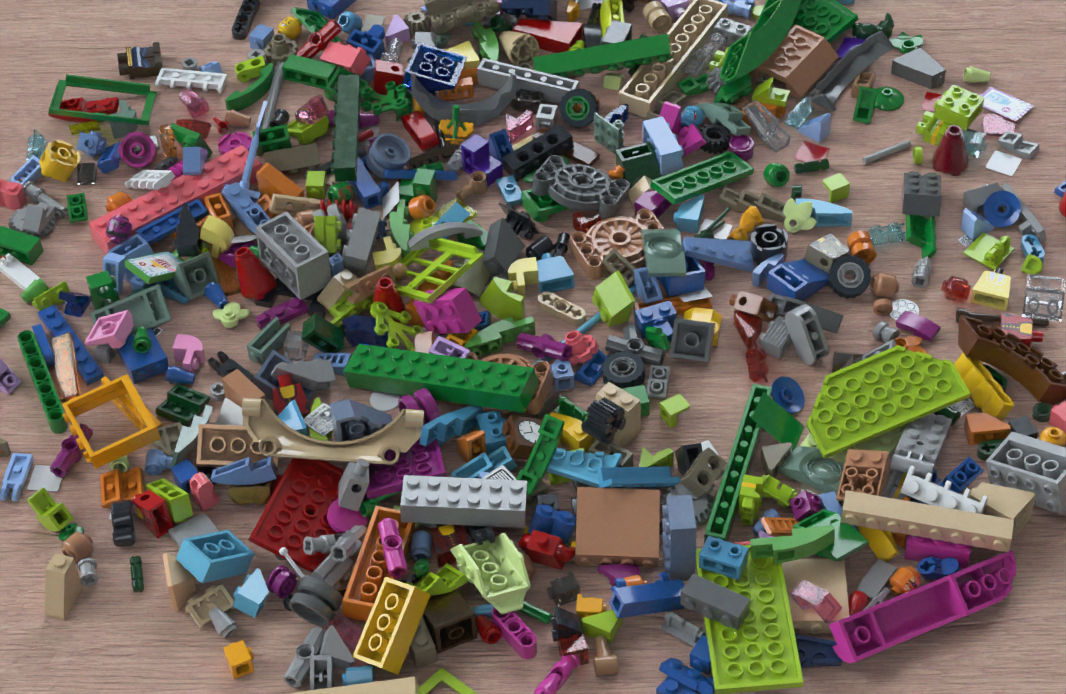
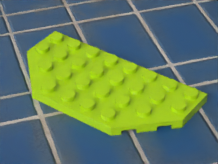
(880, 397)

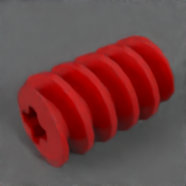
(347, 210)

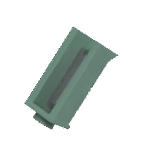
(269, 339)

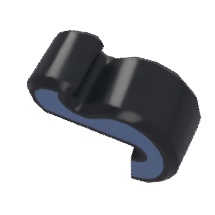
(123, 523)

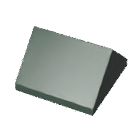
(195, 275)

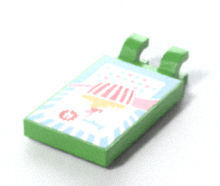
(156, 266)

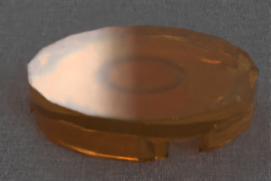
(167, 141)

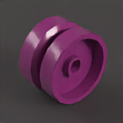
(421, 400)

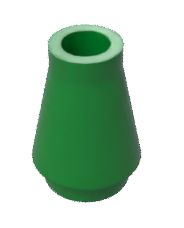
(141, 340)

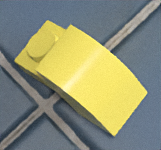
(217, 233)
(389, 256)
(522, 273)

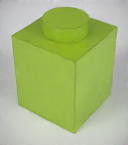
(316, 184)

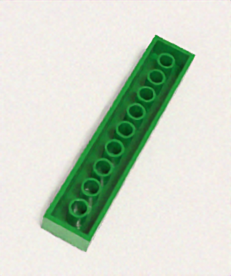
(443, 376)

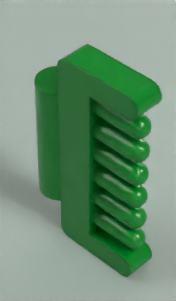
(657, 338)

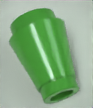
(33, 290)

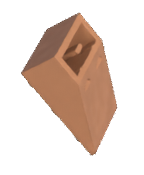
(865, 473)

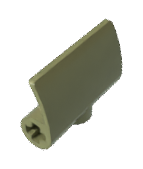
(474, 279)

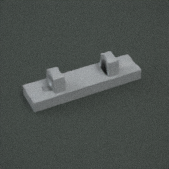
(1030, 224)

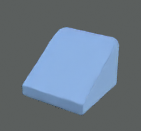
(213, 67)

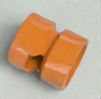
(862, 246)

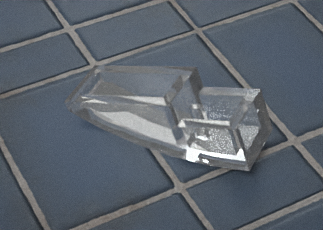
(767, 126)

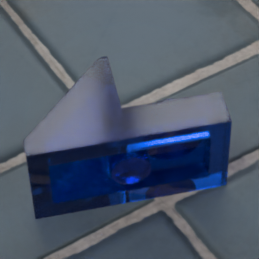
(75, 302)

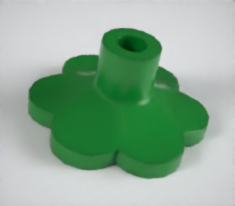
(68, 530)

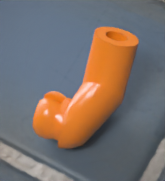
(617, 173)

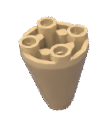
(519, 47)

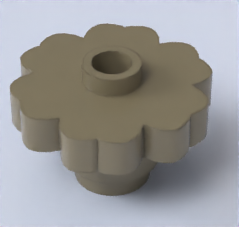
(280, 48)

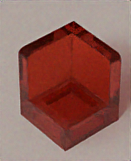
(582, 224)
(574, 645)

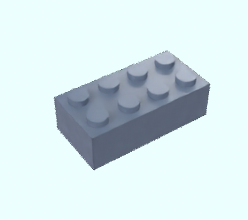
(679, 537)

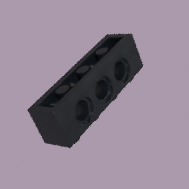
(536, 152)

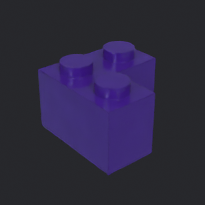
(477, 158)

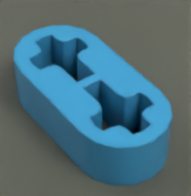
(1036, 248)

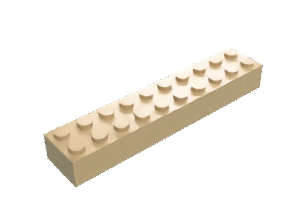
(659, 78)

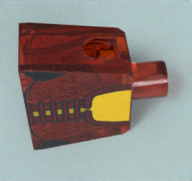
(446, 537)

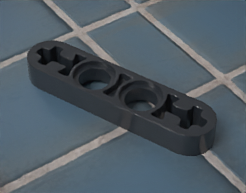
(245, 16)

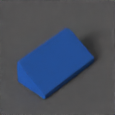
(591, 370)

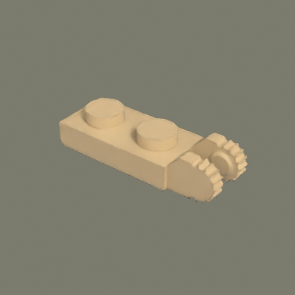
(291, 204)

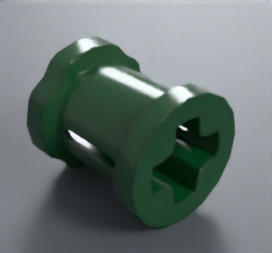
(949, 413)

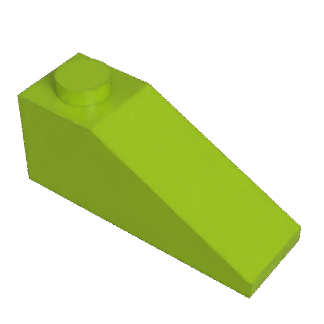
(175, 498)

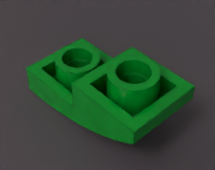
(77, 207)

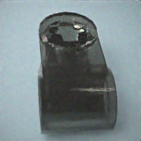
(528, 100)

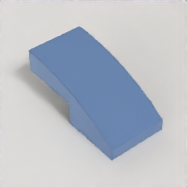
(761, 271)

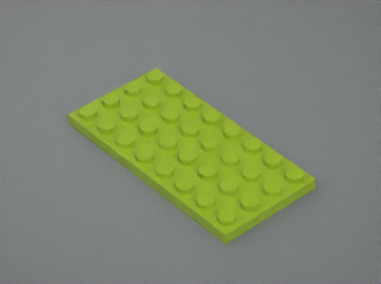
(764, 647)

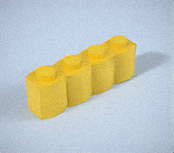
(984, 390)

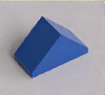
(499, 145)

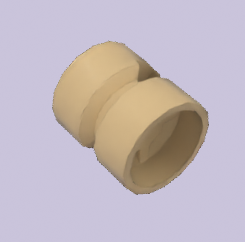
(657, 16)

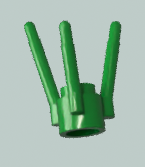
(367, 506)

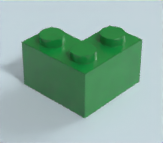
(423, 184)

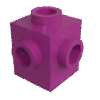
(805, 505)

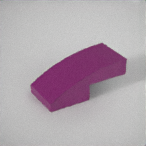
(918, 324)

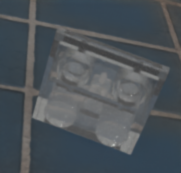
(1044, 297)

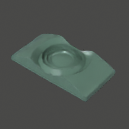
(663, 252)
(146, 307)
(809, 467)

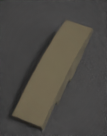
(768, 206)

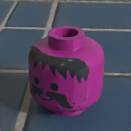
(118, 229)

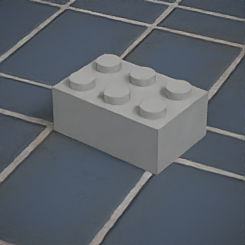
(361, 241)

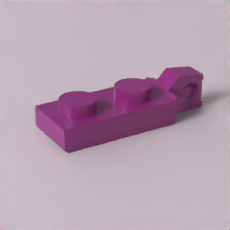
(285, 312)

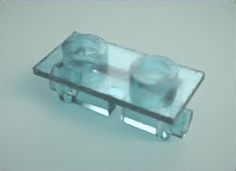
(799, 113)
(36, 145)
(892, 231)

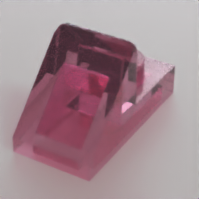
(518, 126)

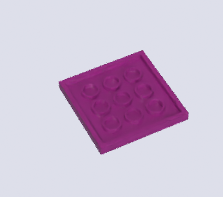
(417, 461)

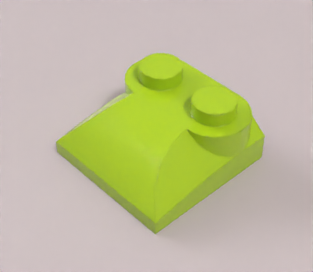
(307, 132)

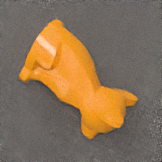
(748, 220)

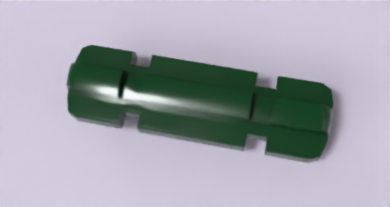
(811, 166)
(136, 574)

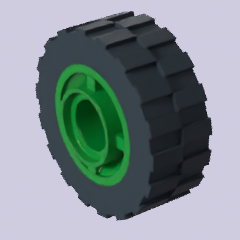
(568, 110)

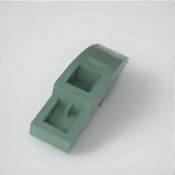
(727, 116)

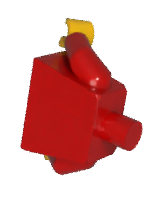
(546, 548)

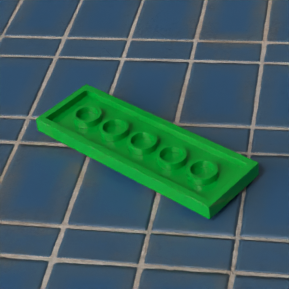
(702, 177)

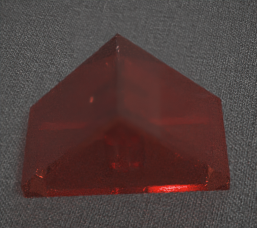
(748, 327)

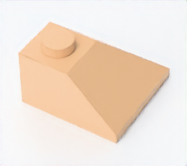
(179, 581)

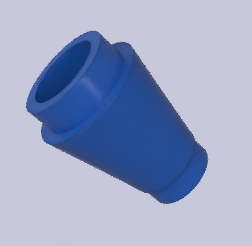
(215, 294)
(177, 375)

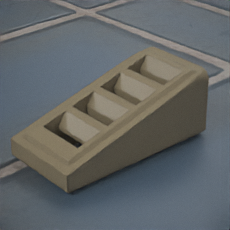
(625, 264)

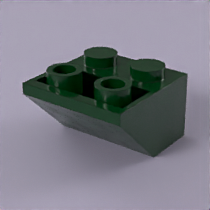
(638, 162)

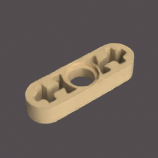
(573, 314)

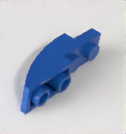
(962, 476)

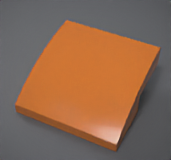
(120, 486)

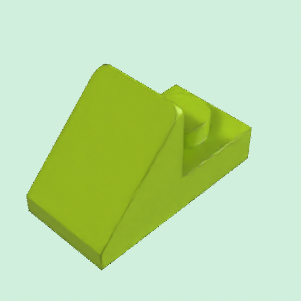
(768, 94)
(660, 459)

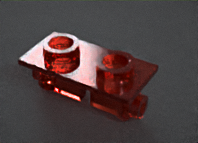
(756, 358)

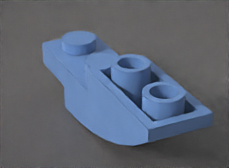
(244, 208)

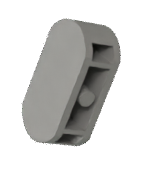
(806, 334)

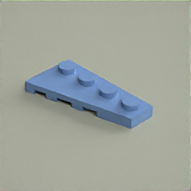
(720, 251)

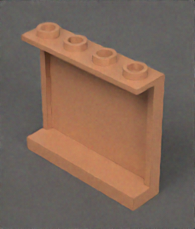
(617, 526)

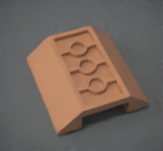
(799, 60)

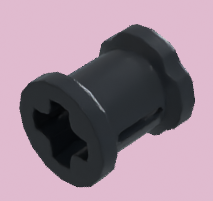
(280, 118)

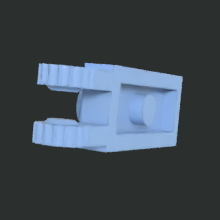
(16, 475)

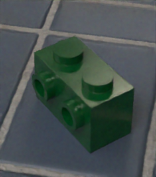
(322, 334)

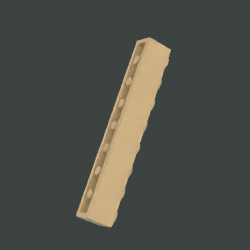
(927, 521)

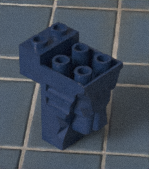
(541, 9)

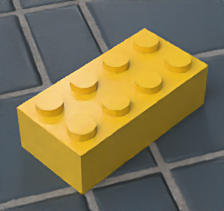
(391, 625)

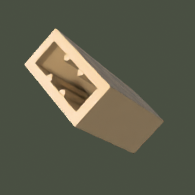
(61, 586)

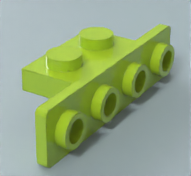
(344, 309)

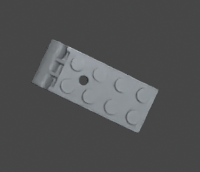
(921, 445)

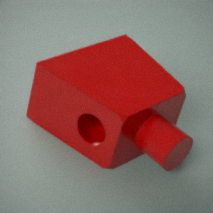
(384, 73)

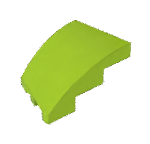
(502, 301)
(442, 582)

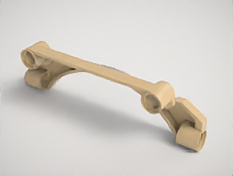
(266, 427)

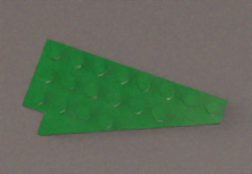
(824, 18)

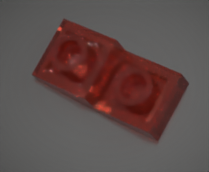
(195, 125)

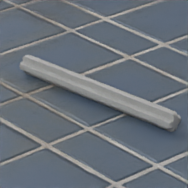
(273, 95)

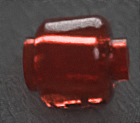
(956, 289)

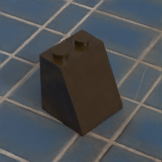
(449, 621)

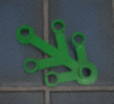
(400, 105)

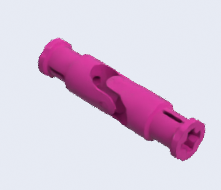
(558, 675)

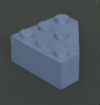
(356, 420)

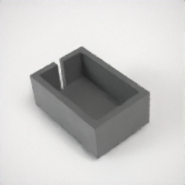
(921, 194)

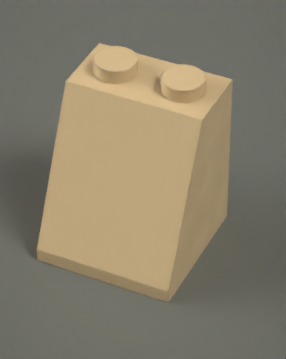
(632, 412)
(1006, 503)

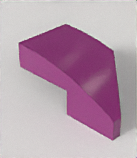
(616, 571)

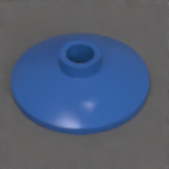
(992, 208)
(788, 394)

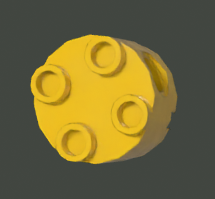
(59, 160)

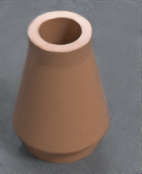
(236, 118)

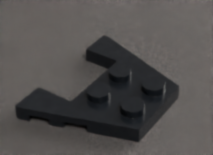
(282, 289)

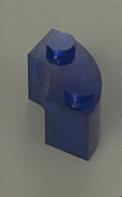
(361, 331)

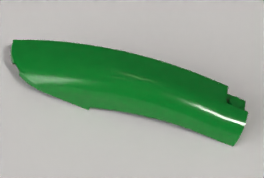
(761, 41)

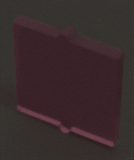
(997, 124)

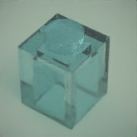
(974, 142)

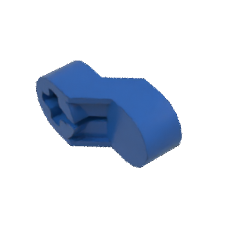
(936, 568)

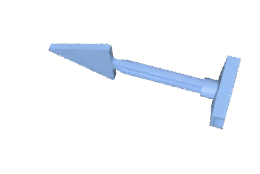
(254, 195)

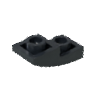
(591, 35)

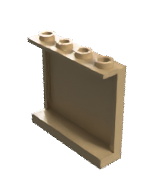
(824, 574)

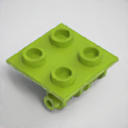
(990, 250)

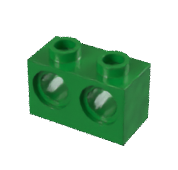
(102, 289)

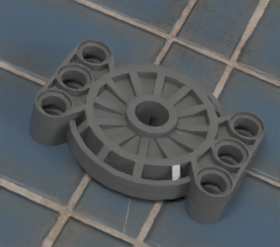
(580, 187)

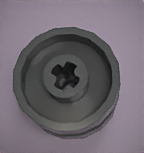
(315, 601)

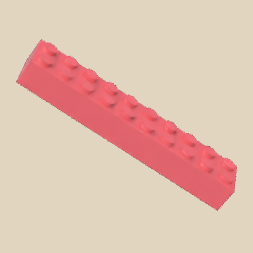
(186, 188)

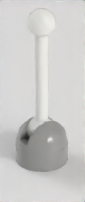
(284, 552)

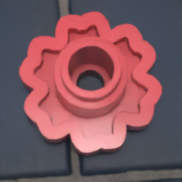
(582, 347)

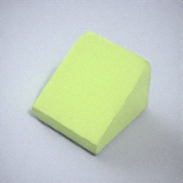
(613, 81)

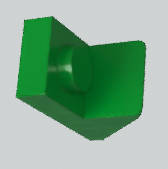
(865, 105)

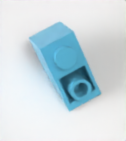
(252, 595)

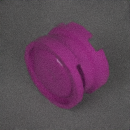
(742, 147)
(282, 581)

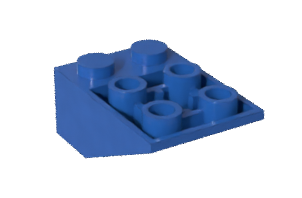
(796, 279)

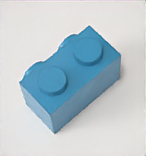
(492, 425)
(723, 557)

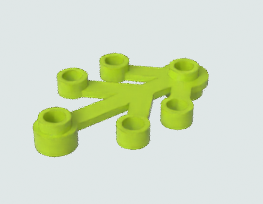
(382, 313)

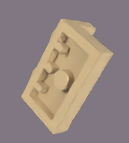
(201, 606)

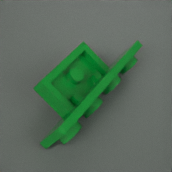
(921, 232)

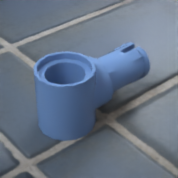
(157, 461)

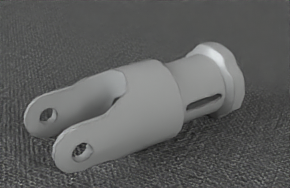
(322, 544)

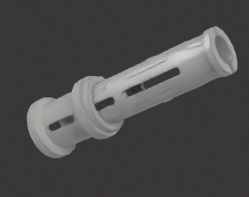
(39, 195)

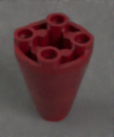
(951, 152)

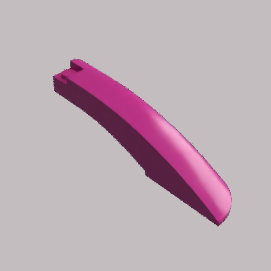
(924, 608)

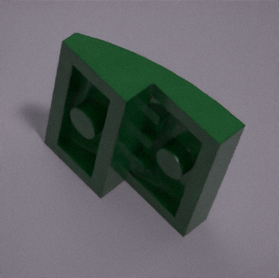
(182, 405)

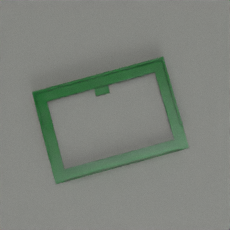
(105, 85)

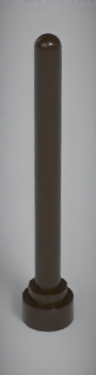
(995, 318)

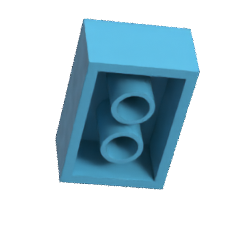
(215, 556)

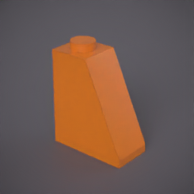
(273, 181)

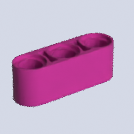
(520, 638)

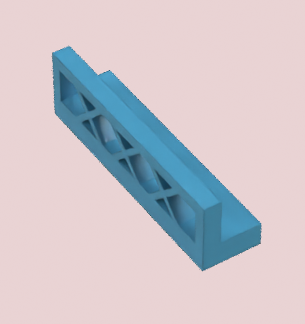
(636, 477)

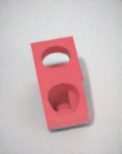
(203, 491)

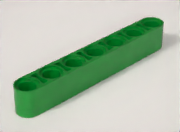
(42, 381)

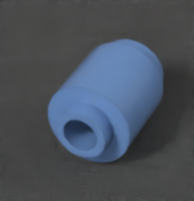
(421, 545)

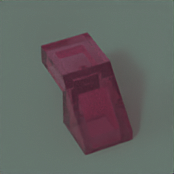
(809, 595)

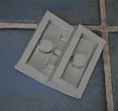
(193, 527)

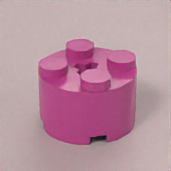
(130, 143)

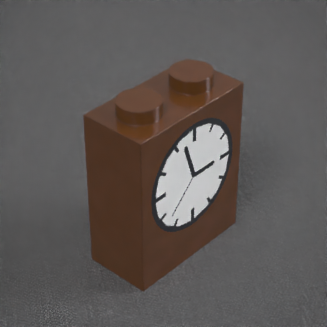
(521, 435)

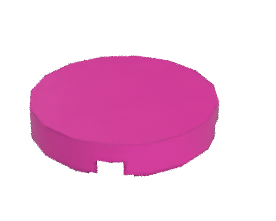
(232, 141)
(343, 519)

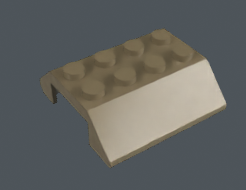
(457, 13)

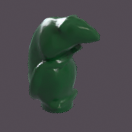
(865, 30)

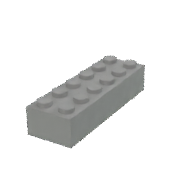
(463, 501)

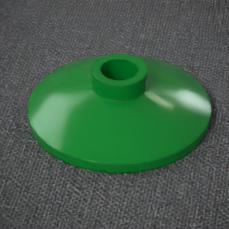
(888, 99)

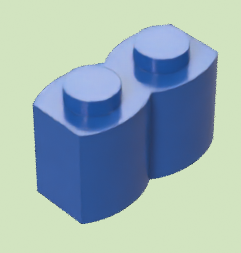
(552, 522)

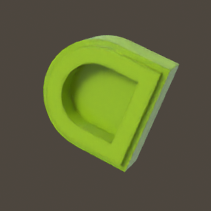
(1032, 265)

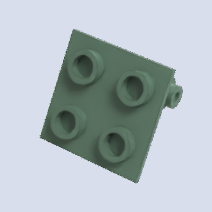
(608, 134)

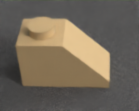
(334, 290)

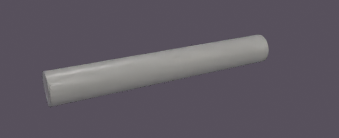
(880, 154)

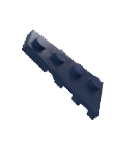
(816, 652)

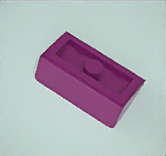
(229, 255)

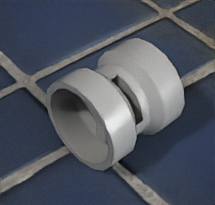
(884, 332)

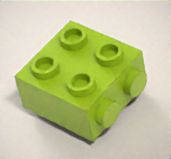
(959, 107)

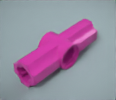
(392, 548)

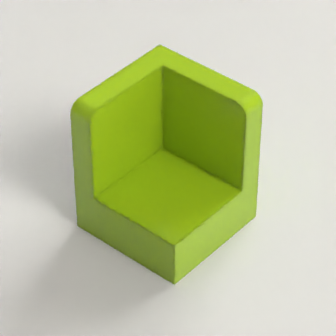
(837, 186)
(671, 408)

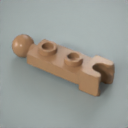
(366, 285)

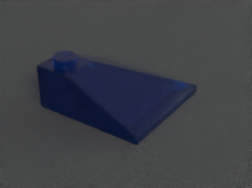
(434, 68)

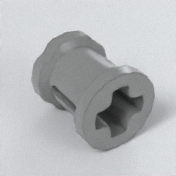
(88, 571)

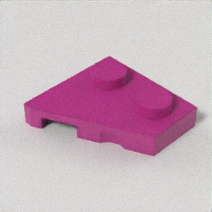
(690, 139)

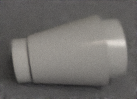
(223, 623)

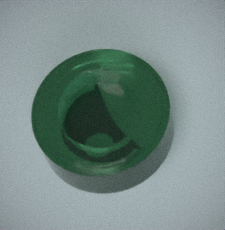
(1041, 412)

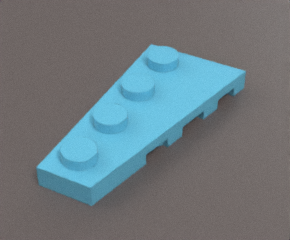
(581, 465)

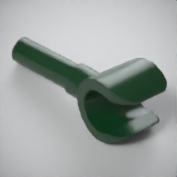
(796, 191)

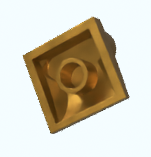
(254, 493)

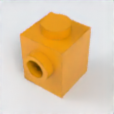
(239, 659)

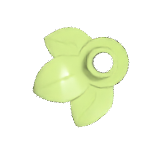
(800, 213)
(230, 314)

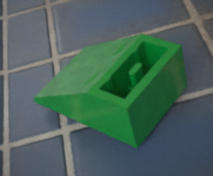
(846, 537)

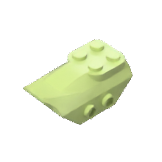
(496, 572)

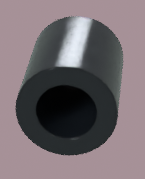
(539, 247)

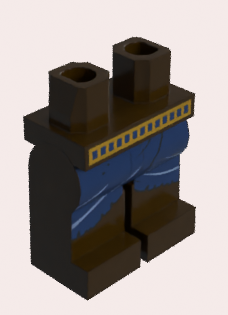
(140, 61)

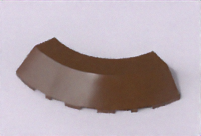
(1013, 358)

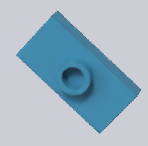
(509, 190)

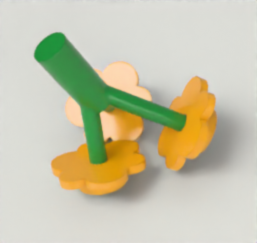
(447, 127)

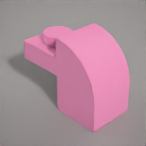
(189, 351)

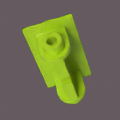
(50, 297)
(783, 495)

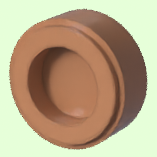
(882, 307)

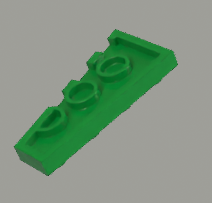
(311, 20)

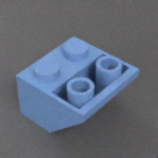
(132, 248)

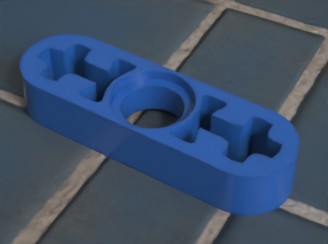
(43, 345)

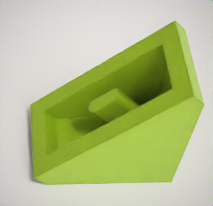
(602, 624)

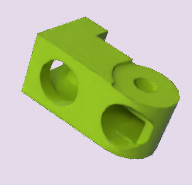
(249, 68)

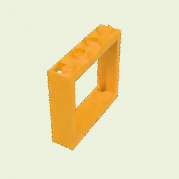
(98, 397)

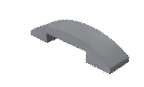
(421, 239)

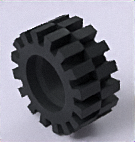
(715, 131)

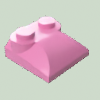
(111, 330)

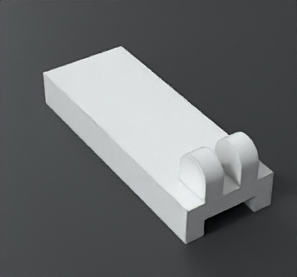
(17, 271)

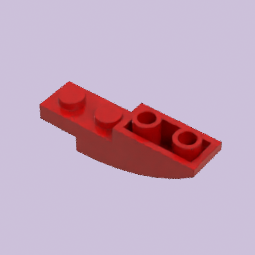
(107, 106)

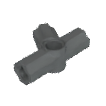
(633, 343)

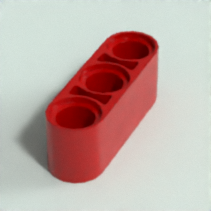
(420, 130)

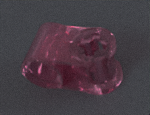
(312, 110)

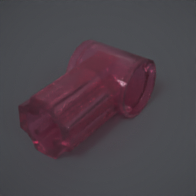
(195, 105)

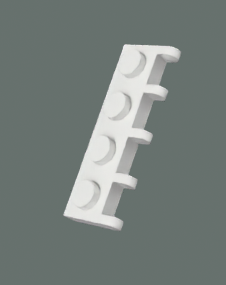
(191, 79)
(150, 179)
(940, 496)

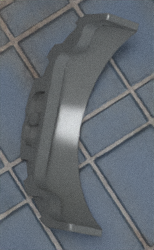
(847, 68)
(472, 113)

